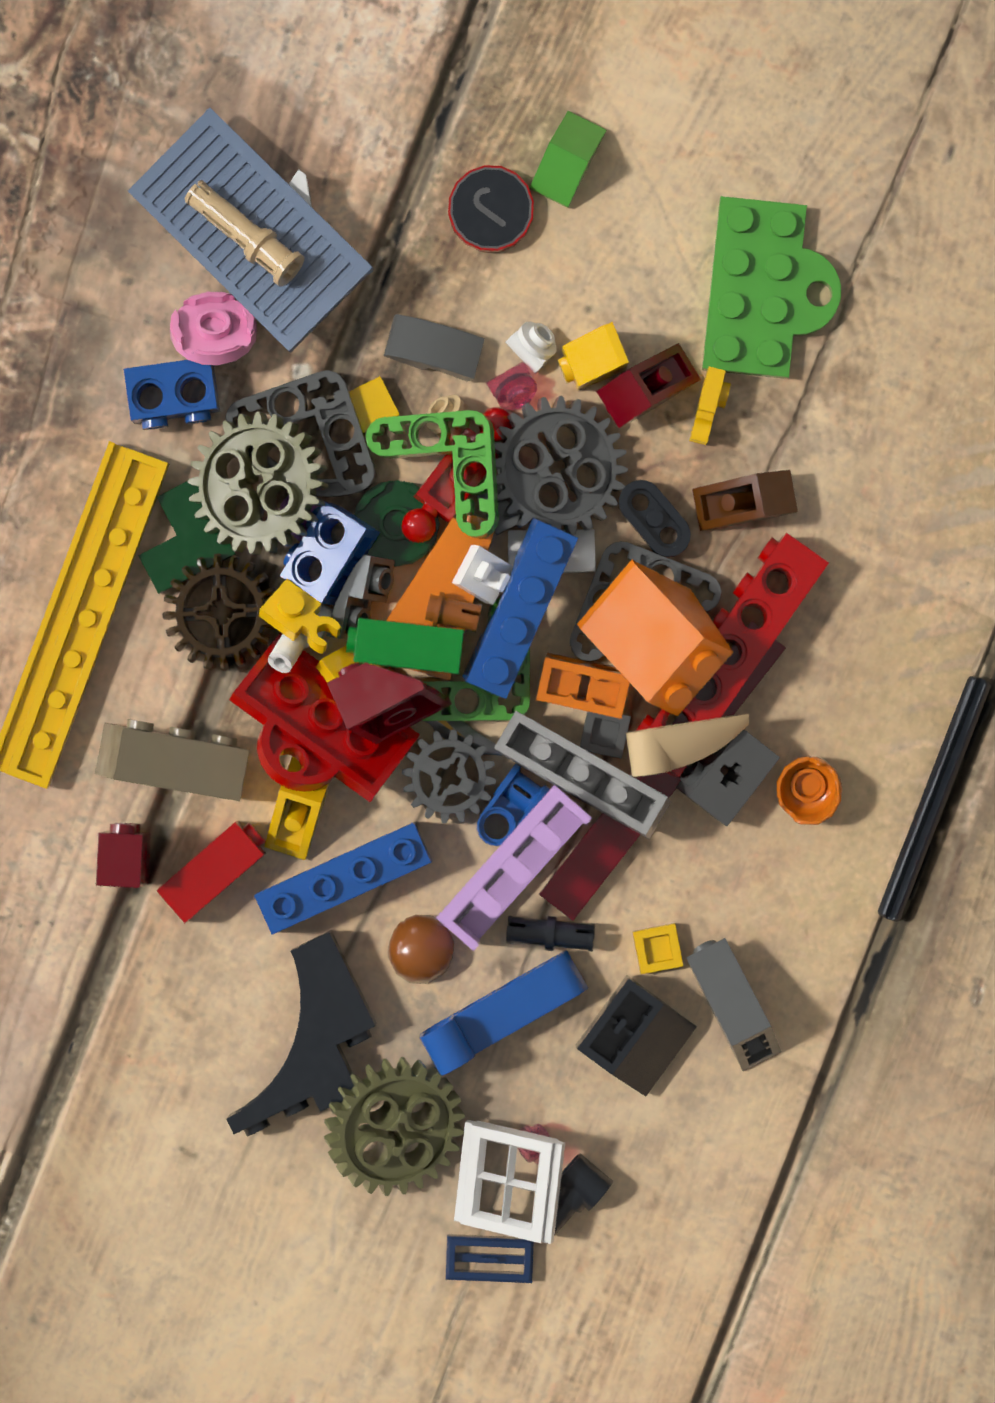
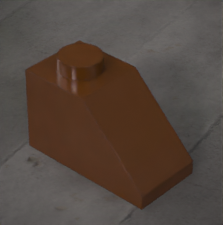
(745, 500)

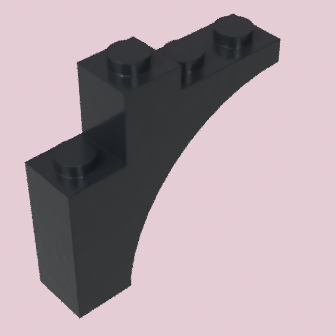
(329, 1014)

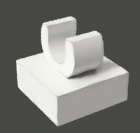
(483, 574)

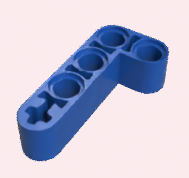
(502, 1012)

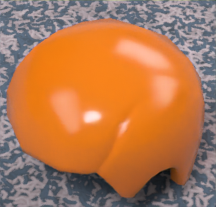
(809, 790)

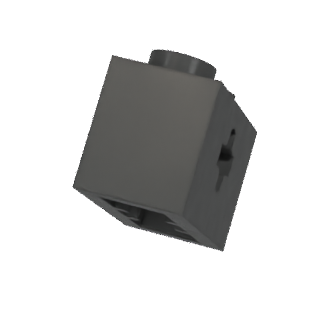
(725, 795)

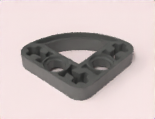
(326, 414)

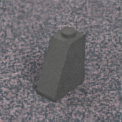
(733, 1003)

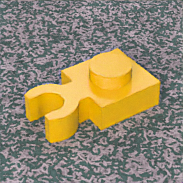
(713, 395)
(295, 613)

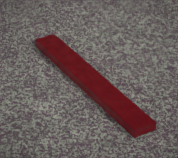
(608, 839)

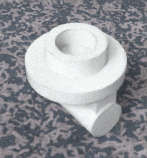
(533, 344)

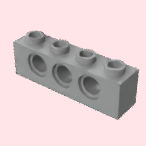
(582, 775)

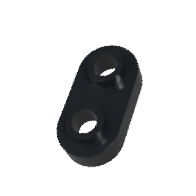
(654, 518)

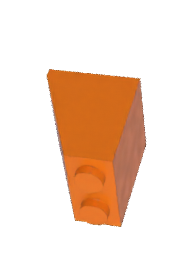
(656, 636)

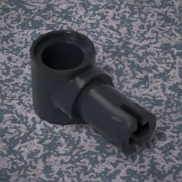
(580, 1188)

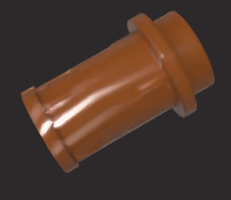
(453, 612)

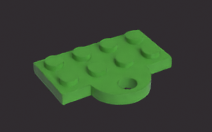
(762, 288)

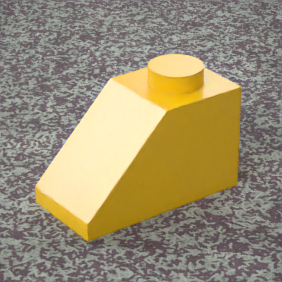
(593, 357)
(295, 818)

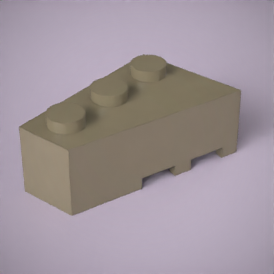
(172, 760)

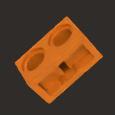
(583, 685)

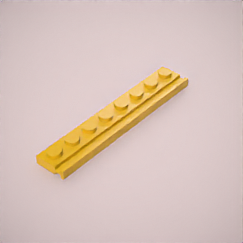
(79, 613)

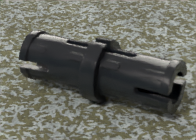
(550, 933)

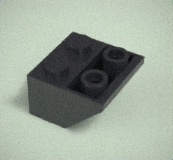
(635, 1036)

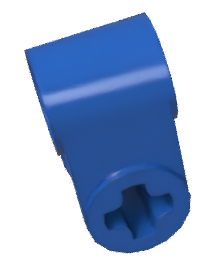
(511, 803)

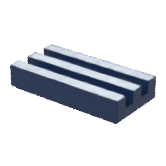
(484, 1275)

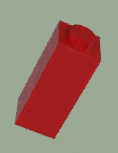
(213, 870)

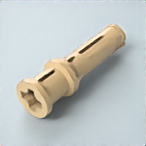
(258, 244)

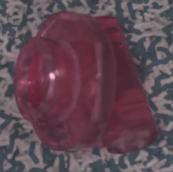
(513, 387)

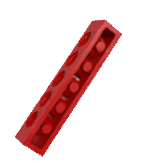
(802, 570)

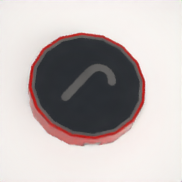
(490, 208)

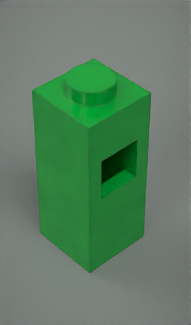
(406, 645)

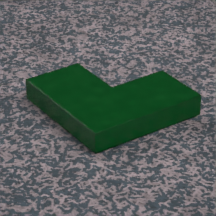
(190, 543)

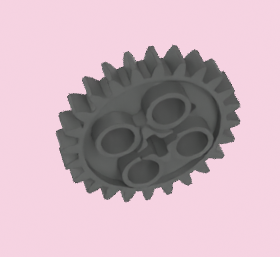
(591, 449)

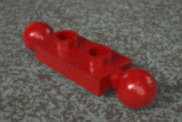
(438, 490)

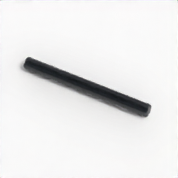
(934, 798)

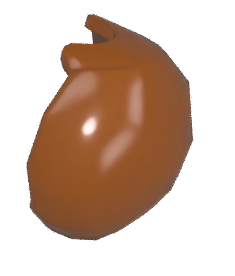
(420, 949)

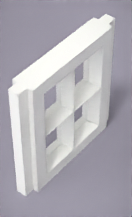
(546, 1187)

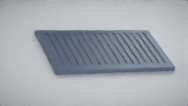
(239, 175)

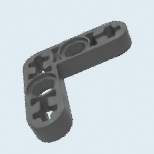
(649, 560)

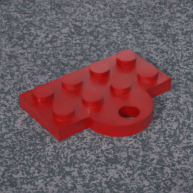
(306, 723)

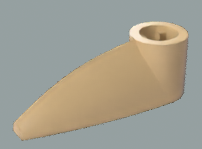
(681, 744)

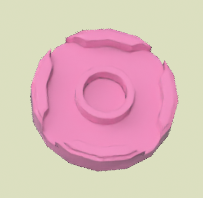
(213, 329)

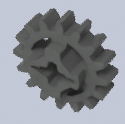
(431, 766)

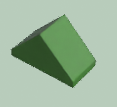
(567, 159)

